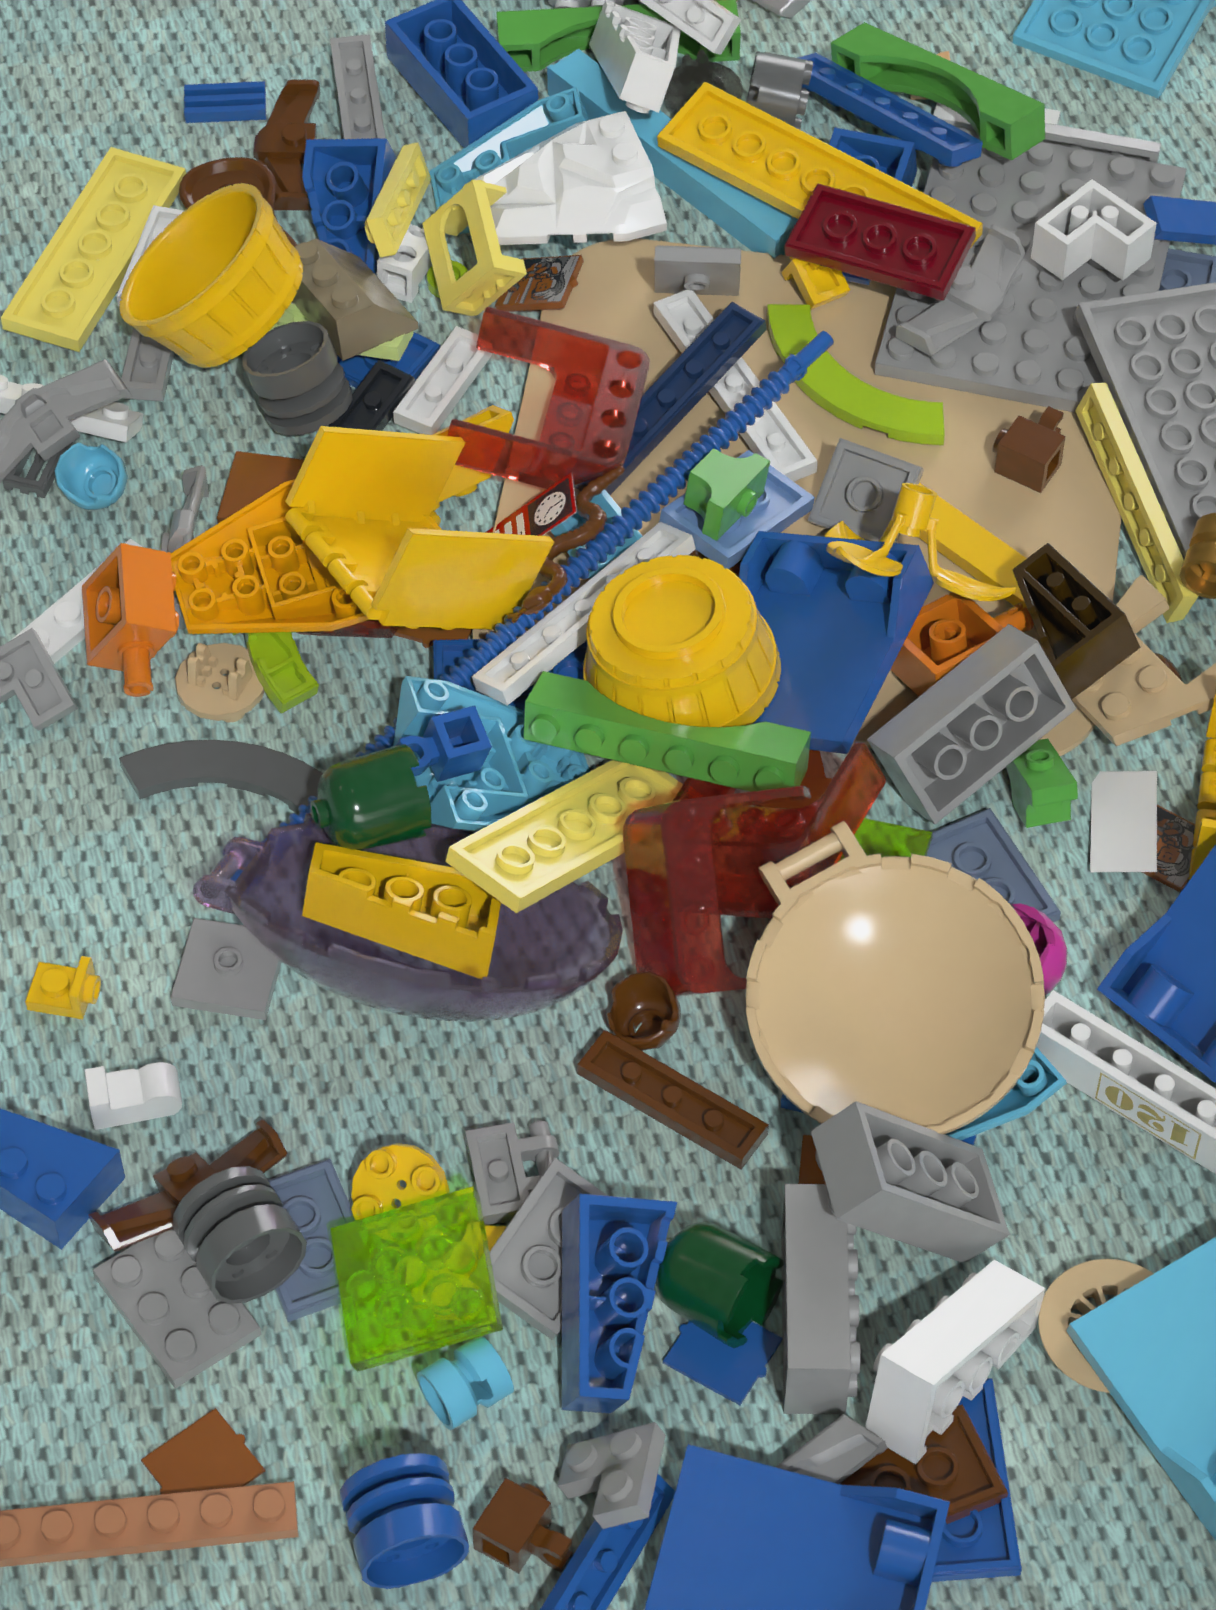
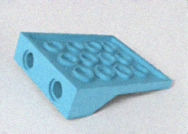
(1115, 39)
(1160, 1367)

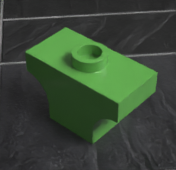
(725, 489)
(1041, 785)

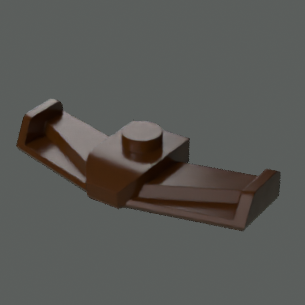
(283, 142)
(155, 1213)

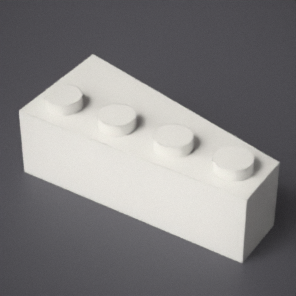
(636, 55)
(950, 1356)

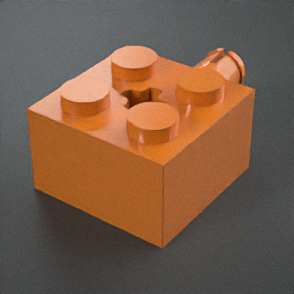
(130, 613)
(947, 635)

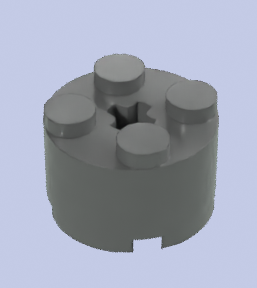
(778, 86)

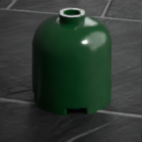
(372, 800)
(718, 1281)

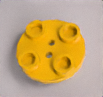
(379, 1177)

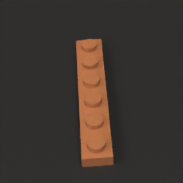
(148, 1524)

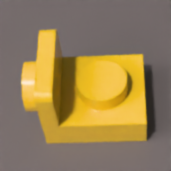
(816, 283)
(64, 989)

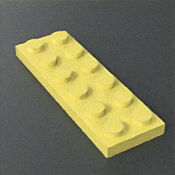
(91, 250)
(559, 834)

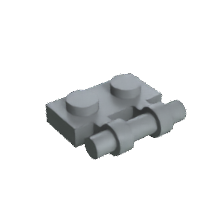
(498, 1166)

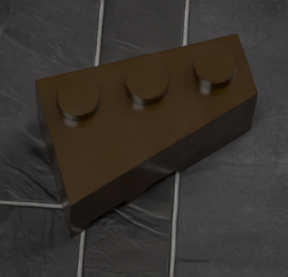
(1073, 619)

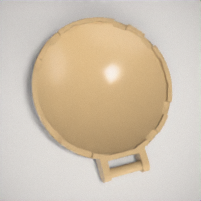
(892, 987)

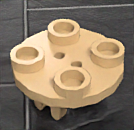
(205, 670)

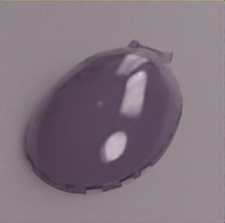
(535, 957)

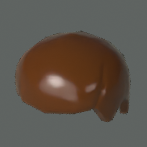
(644, 1000)

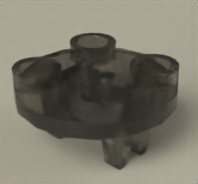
(692, 74)

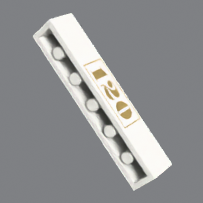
(1130, 1079)

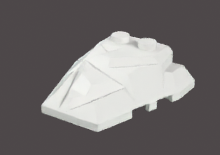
(579, 185)

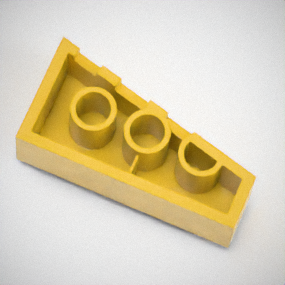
(404, 906)

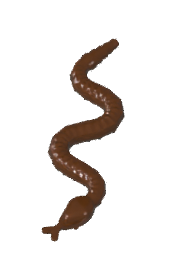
(541, 596)

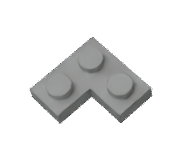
(33, 677)
(618, 1467)

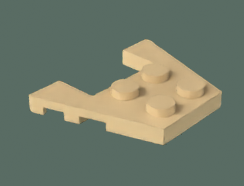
(1142, 690)

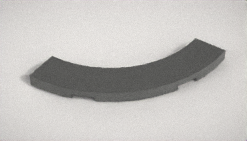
(225, 762)

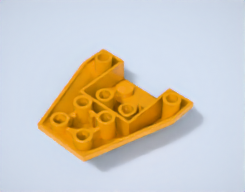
(258, 576)

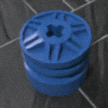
(404, 1520)

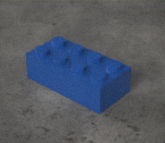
(458, 68)

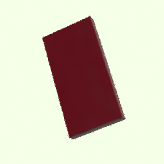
(880, 241)

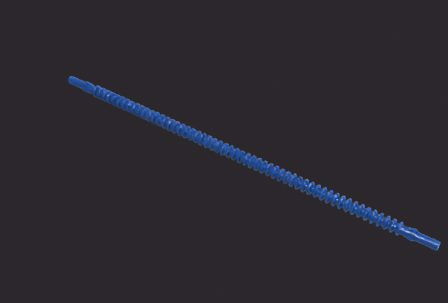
(631, 518)

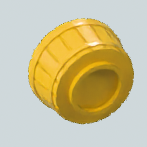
(214, 278)
(682, 644)

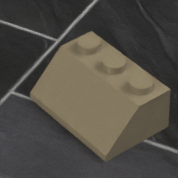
(348, 300)

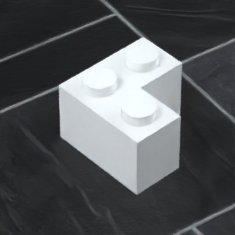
(1093, 227)

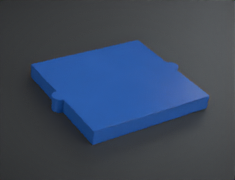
(719, 1366)

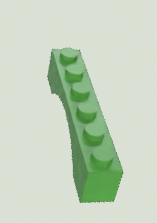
(547, 35)
(999, 115)
(583, 720)

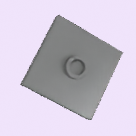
(697, 269)
(861, 490)
(225, 971)

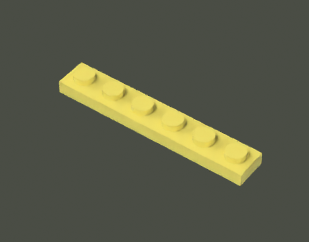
(1134, 498)

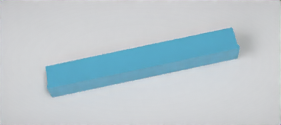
(737, 212)

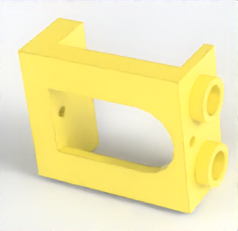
(493, 271)

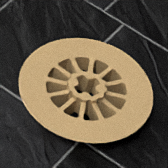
(1071, 1292)

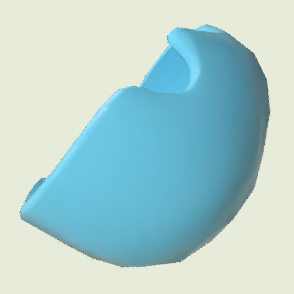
(89, 471)

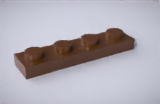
(673, 1099)

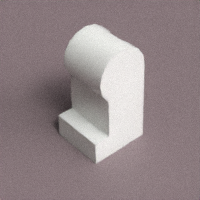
(408, 267)
(132, 1094)

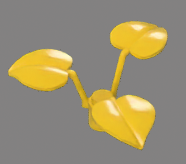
(909, 518)

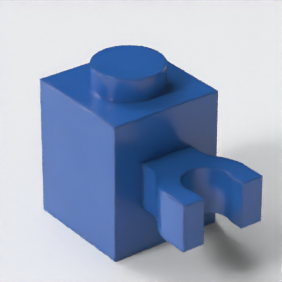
(451, 744)

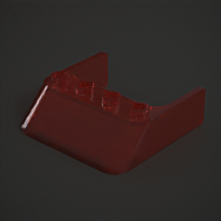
(589, 410)
(756, 835)
(677, 889)

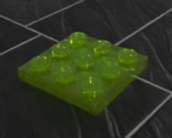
(415, 1279)

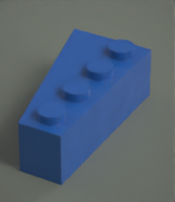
(53, 1176)
(607, 1290)

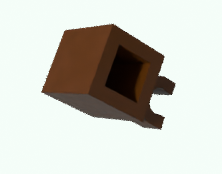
(1030, 450)
(518, 1526)

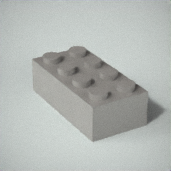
(972, 723)
(908, 1183)
(818, 1304)

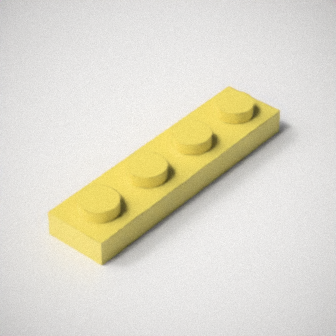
(398, 200)

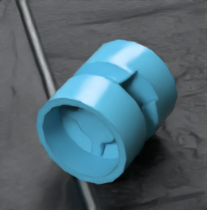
(468, 1380)

